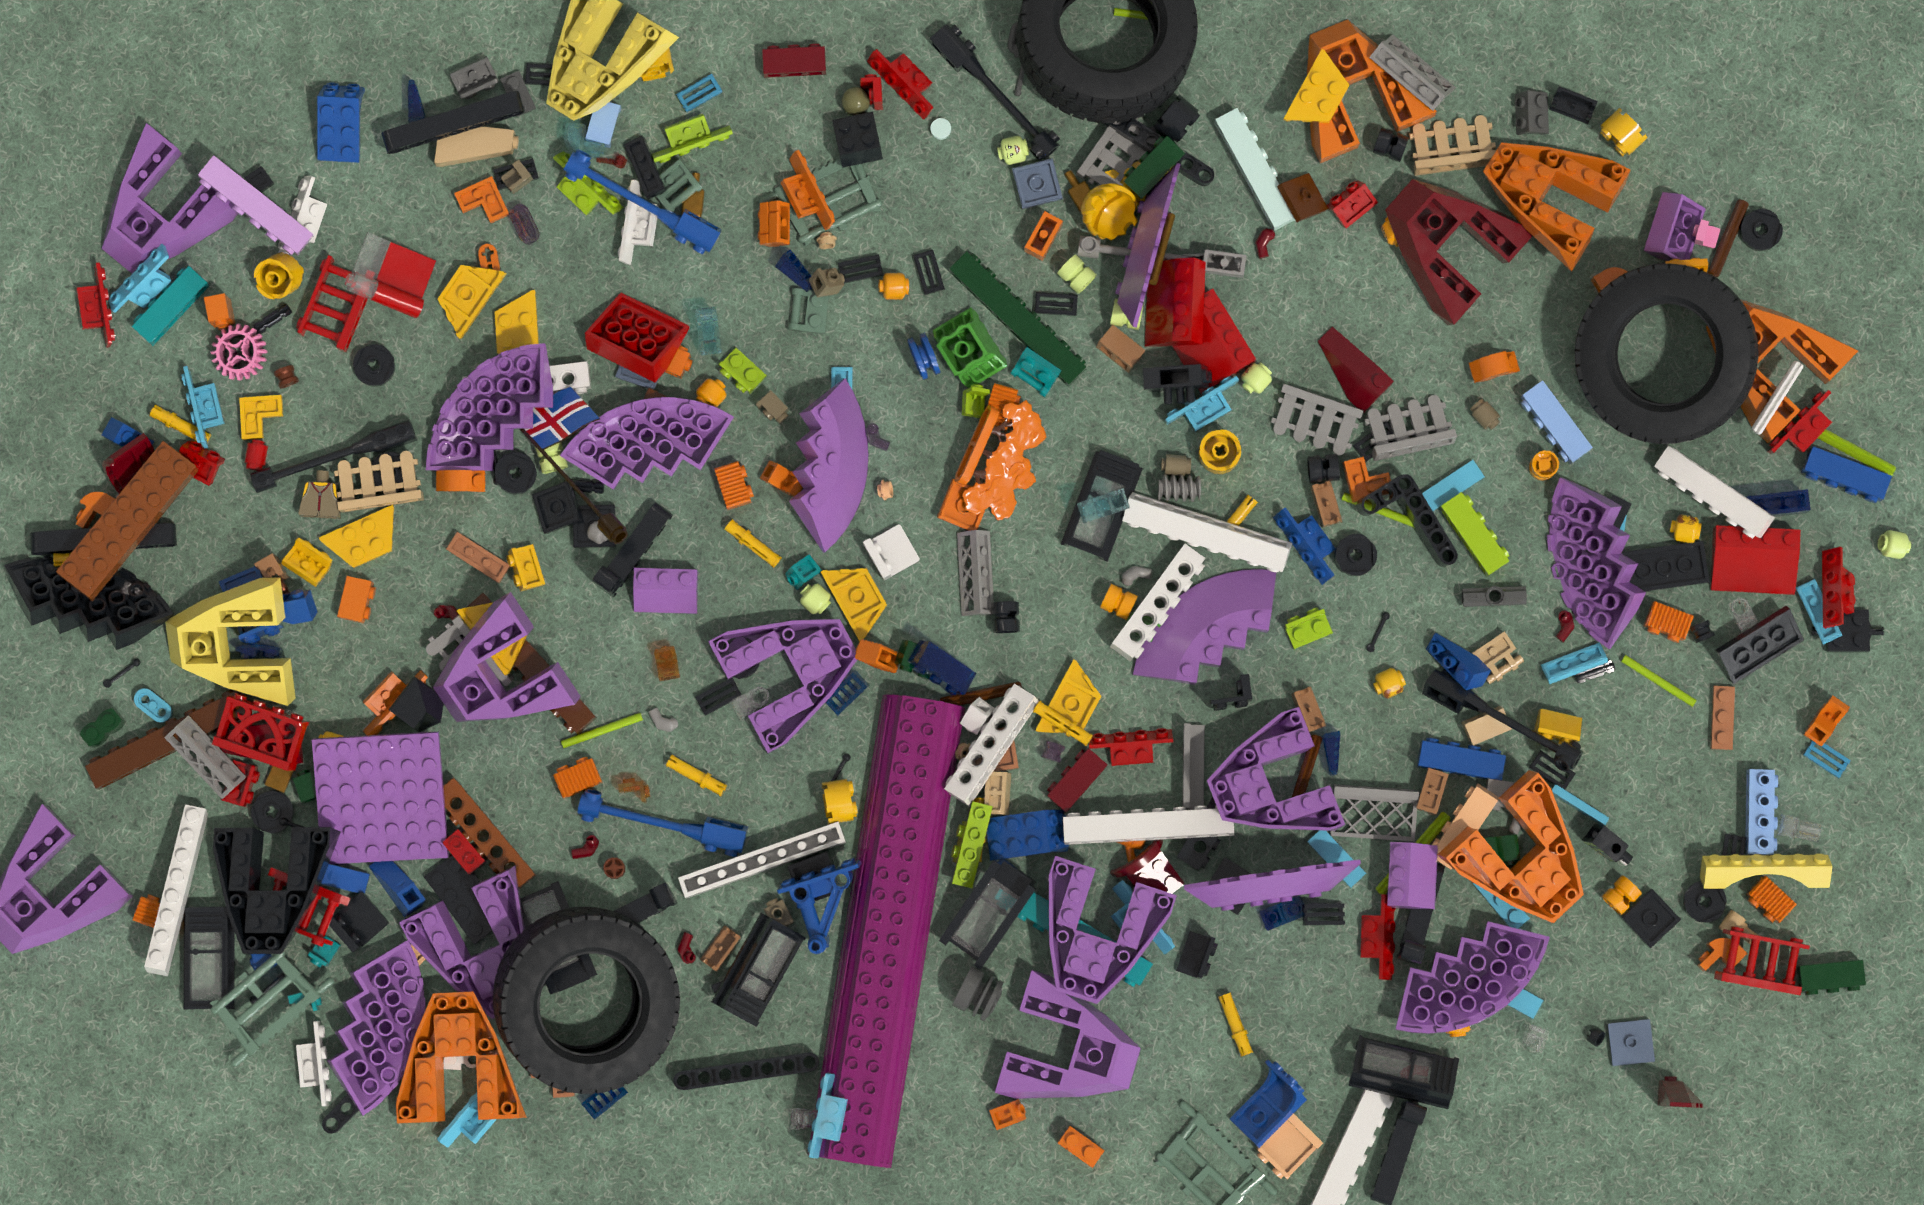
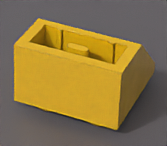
(1558, 726)

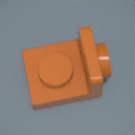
(1008, 1114)

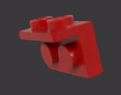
(874, 85)
(1352, 203)
(205, 460)
(242, 792)
(464, 852)

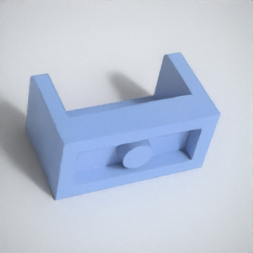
(603, 124)

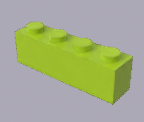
(1474, 533)

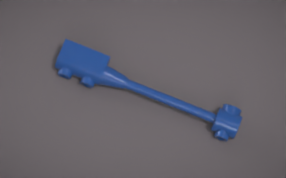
(686, 227)
(713, 833)

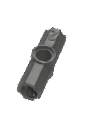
(1507, 596)

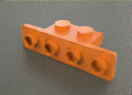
(804, 192)
(382, 699)

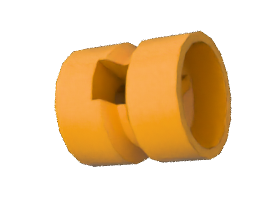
(1543, 465)
(1118, 601)
(1622, 893)

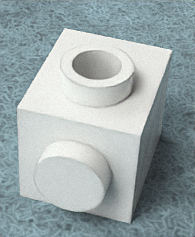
(977, 715)

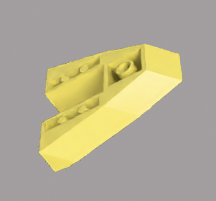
(585, 85)
(201, 645)

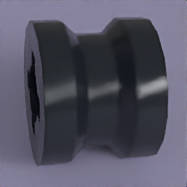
(1702, 631)

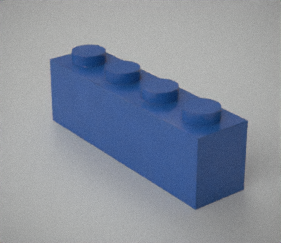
(1846, 474)
(1461, 760)

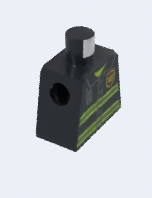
(1602, 839)

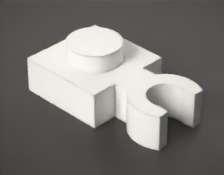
(456, 1062)

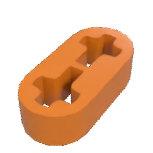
(494, 257)

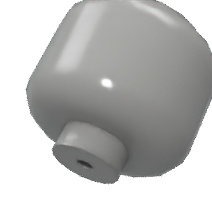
(595, 534)

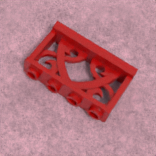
(234, 741)

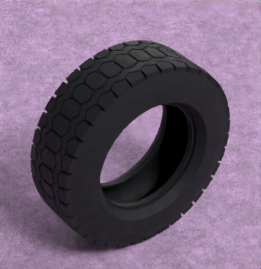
(1100, 92)
(1598, 353)
(627, 1051)

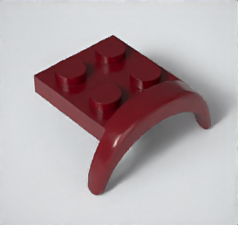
(127, 461)
(1151, 870)

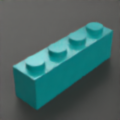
(170, 305)

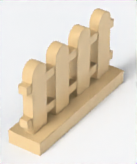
(1446, 162)
(368, 486)

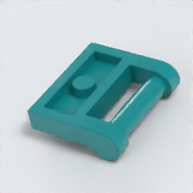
(1038, 368)

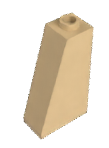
(475, 145)

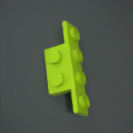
(689, 135)
(586, 192)
(970, 844)

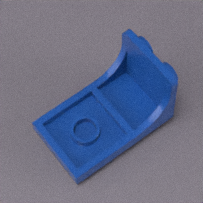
(339, 122)
(249, 634)
(1026, 834)
(1269, 1105)

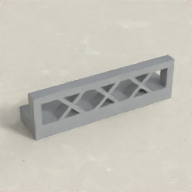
(980, 572)
(207, 755)
(1193, 766)

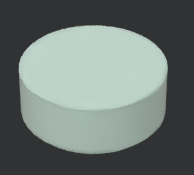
(940, 128)

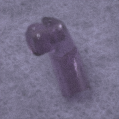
(874, 437)

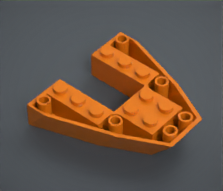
(1350, 53)
(1526, 173)
(1815, 349)
(1547, 877)
(453, 1028)

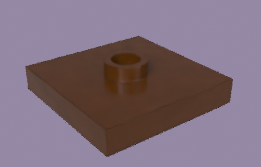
(1302, 197)

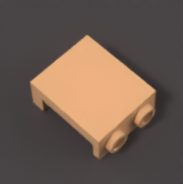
(1289, 1147)

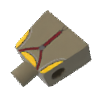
(320, 498)

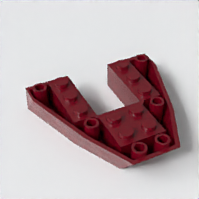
(1425, 218)

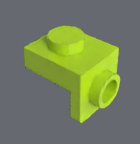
(974, 401)

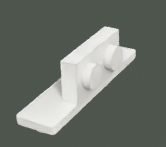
(307, 210)
(638, 226)
(312, 1065)

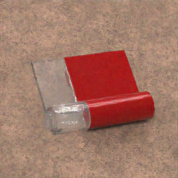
(390, 275)

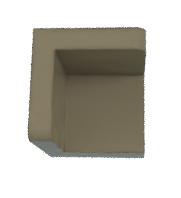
(516, 177)

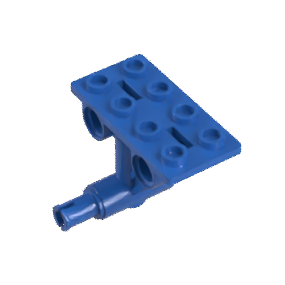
(816, 886)

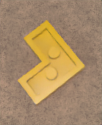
(254, 410)

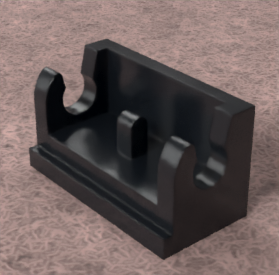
(1573, 105)

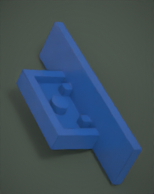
(1309, 542)

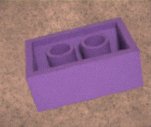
(1673, 227)
(665, 590)
(1412, 875)

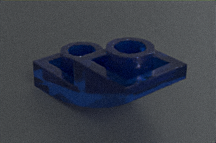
(253, 650)
(1282, 913)

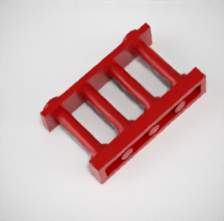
(350, 319)
(334, 901)
(1768, 980)

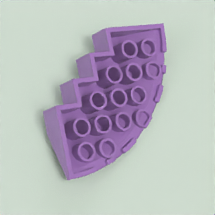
(1144, 246)
(489, 408)
(645, 436)
(835, 464)
(1597, 583)
(1205, 621)
(1271, 886)
(1473, 983)
(382, 1026)

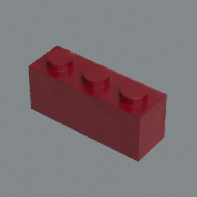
(794, 61)
(1076, 779)

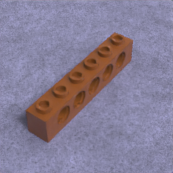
(454, 790)

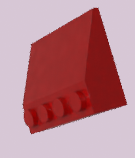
(1176, 304)
(636, 337)
(1222, 345)
(1757, 563)

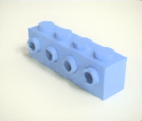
(1760, 812)

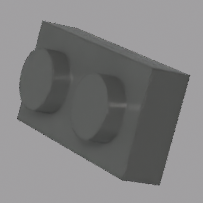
(515, 82)

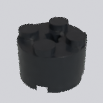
(1176, 119)

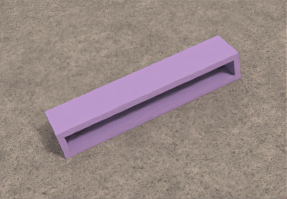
(255, 205)

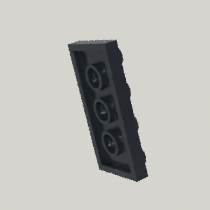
(1669, 566)
(1759, 644)
(455, 888)

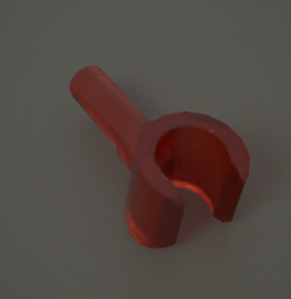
(620, 161)

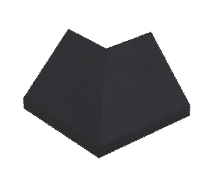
(418, 706)

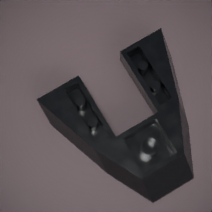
(270, 919)

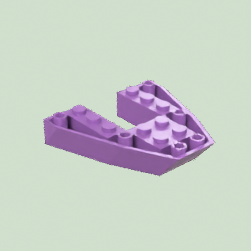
(137, 228)
(819, 655)
(472, 688)
(1244, 791)
(26, 913)
(441, 944)
(1086, 963)
(1101, 1057)

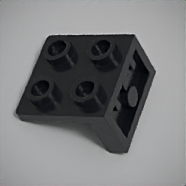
(1242, 687)
(358, 922)
(1196, 955)

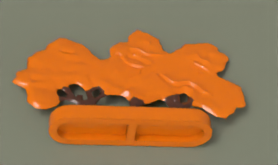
(1006, 466)

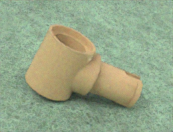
(1736, 920)

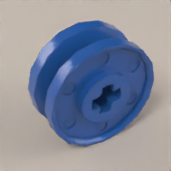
(923, 356)

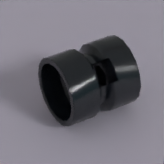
(1383, 145)
(1316, 464)
(1005, 617)

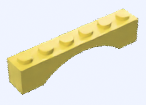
(1722, 871)

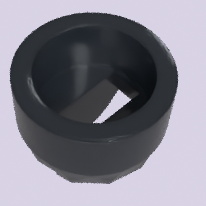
(1596, 1036)

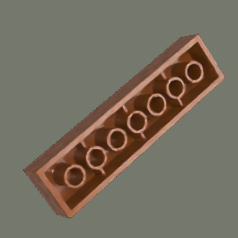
(127, 521)

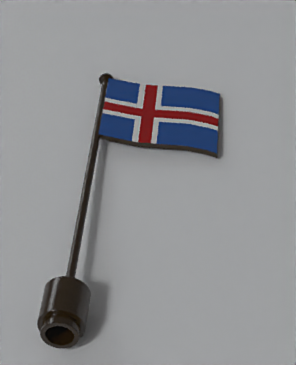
(557, 424)

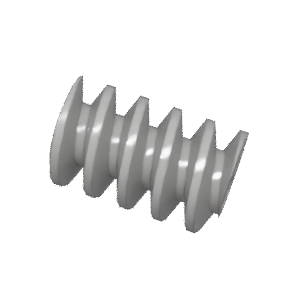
(1179, 488)

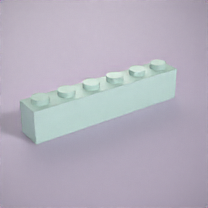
(1254, 167)

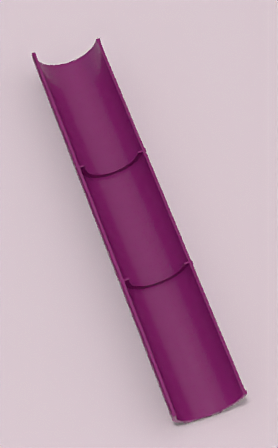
(889, 923)

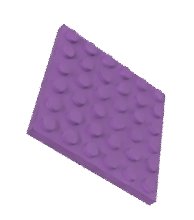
(382, 796)

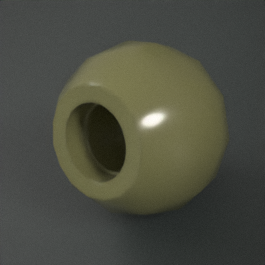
(855, 101)

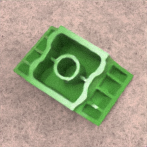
(969, 348)

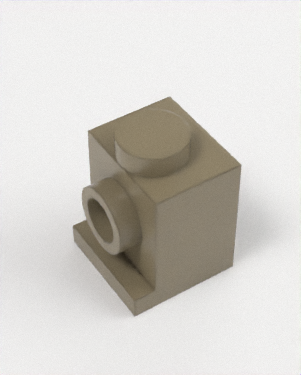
(831, 282)
(773, 407)
(786, 918)

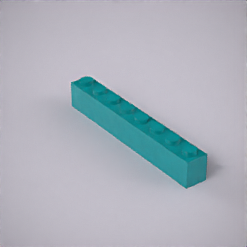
(1038, 912)

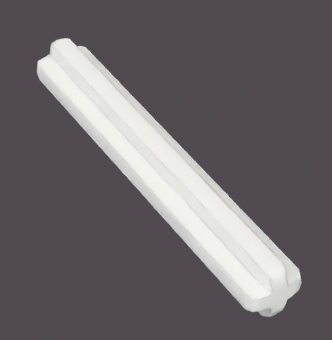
(1777, 397)

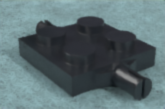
(1855, 633)

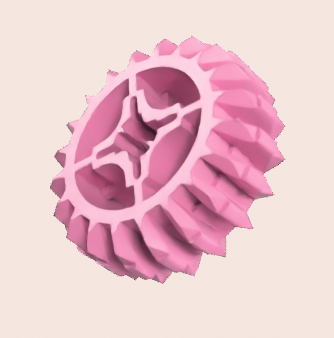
(224, 342)

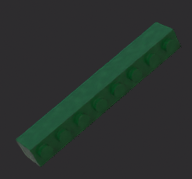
(1016, 317)

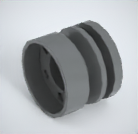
(978, 993)

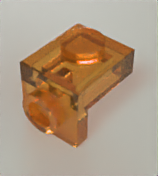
(667, 663)
(630, 785)

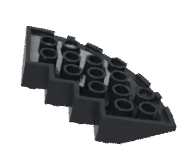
(122, 609)

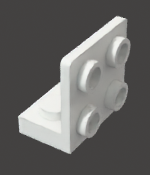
(891, 552)

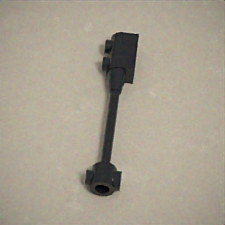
(961, 55)
(379, 441)
(1450, 694)

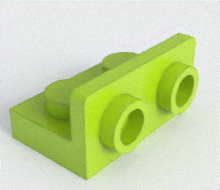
(742, 371)
(1308, 628)

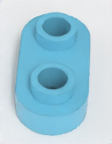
(153, 706)

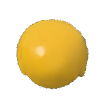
(1109, 210)

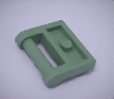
(675, 178)
(815, 313)

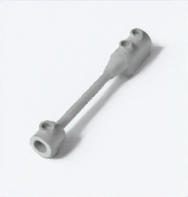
(1216, 262)

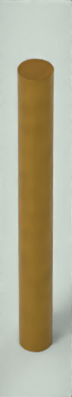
(1162, 248)

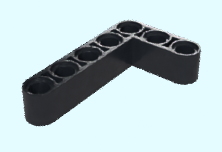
(1414, 515)
(629, 556)
(650, 904)
(1412, 942)
(1399, 1145)

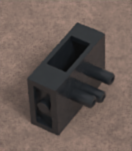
(1177, 379)

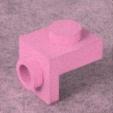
(1706, 234)

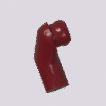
(1262, 240)
(445, 611)
(1567, 625)
(588, 848)
(684, 950)

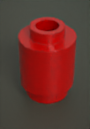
(256, 455)

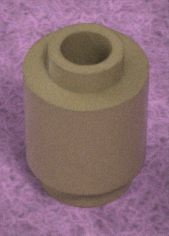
(1485, 414)
(1176, 465)

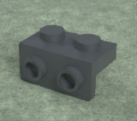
(474, 78)
(1531, 112)

